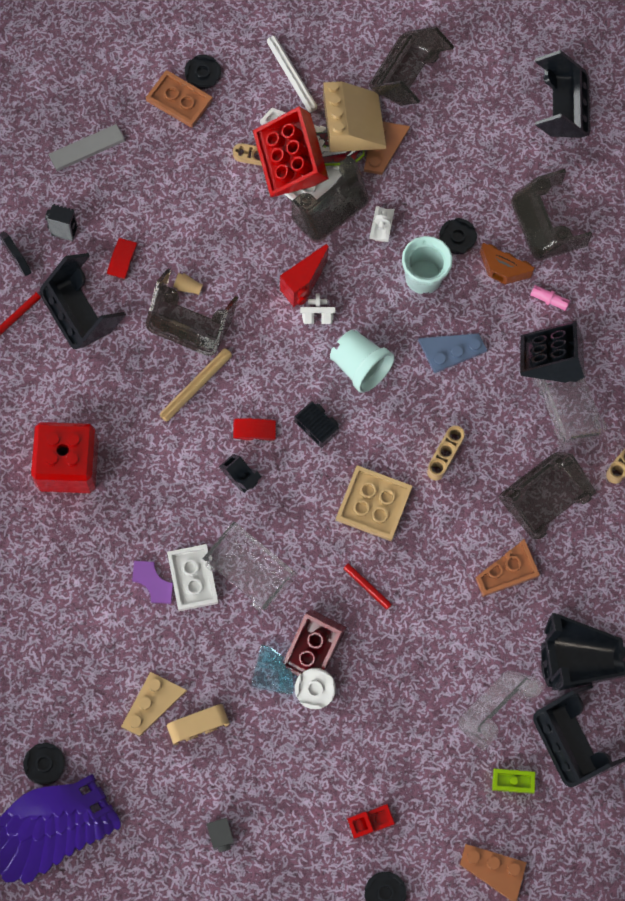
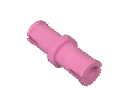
(550, 298)

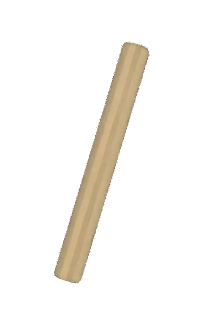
(185, 395)

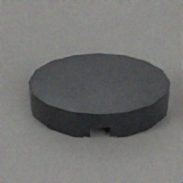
(202, 72)
(455, 240)
(44, 764)
(379, 888)

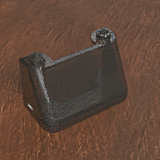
(333, 208)
(547, 493)

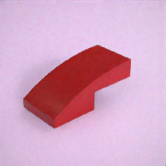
(122, 258)
(254, 429)
(371, 821)

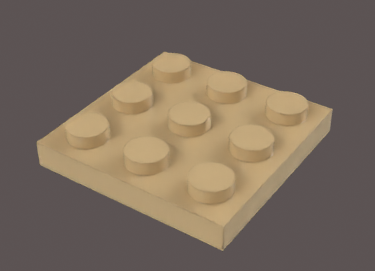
(374, 503)

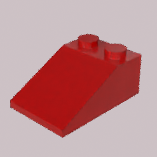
(300, 279)

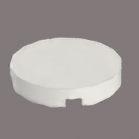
(315, 688)

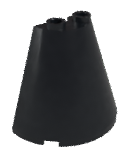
(579, 654)

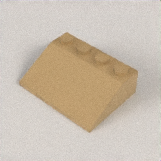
(352, 118)

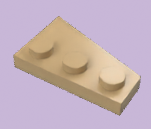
(151, 703)

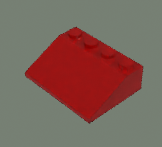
(290, 153)

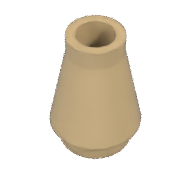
(187, 284)

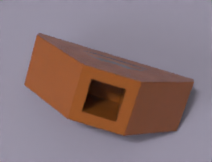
(504, 266)

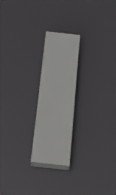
(86, 147)

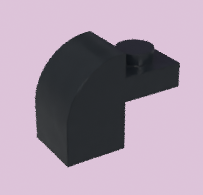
(240, 473)

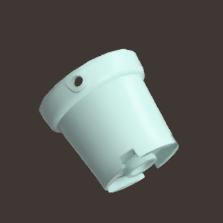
(426, 263)
(362, 360)

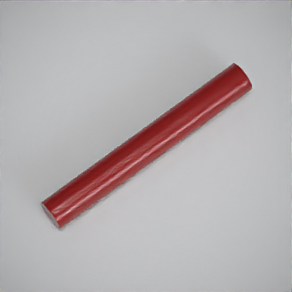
(19, 312)
(367, 586)

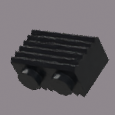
(61, 222)
(317, 424)

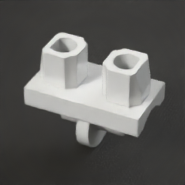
(381, 224)
(326, 312)

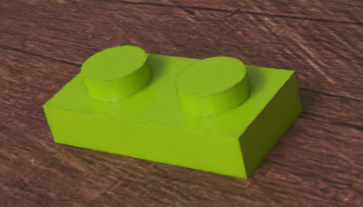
(513, 781)

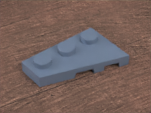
(451, 350)

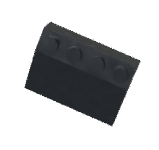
(553, 353)

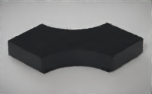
(15, 253)

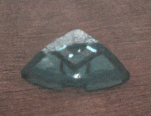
(271, 663)

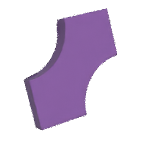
(159, 589)

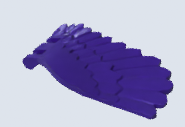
(51, 824)

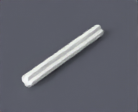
(292, 74)

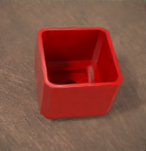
(67, 473)

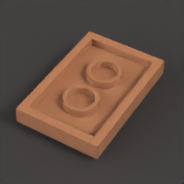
(179, 99)

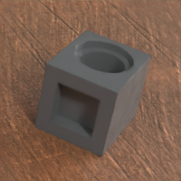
(220, 835)

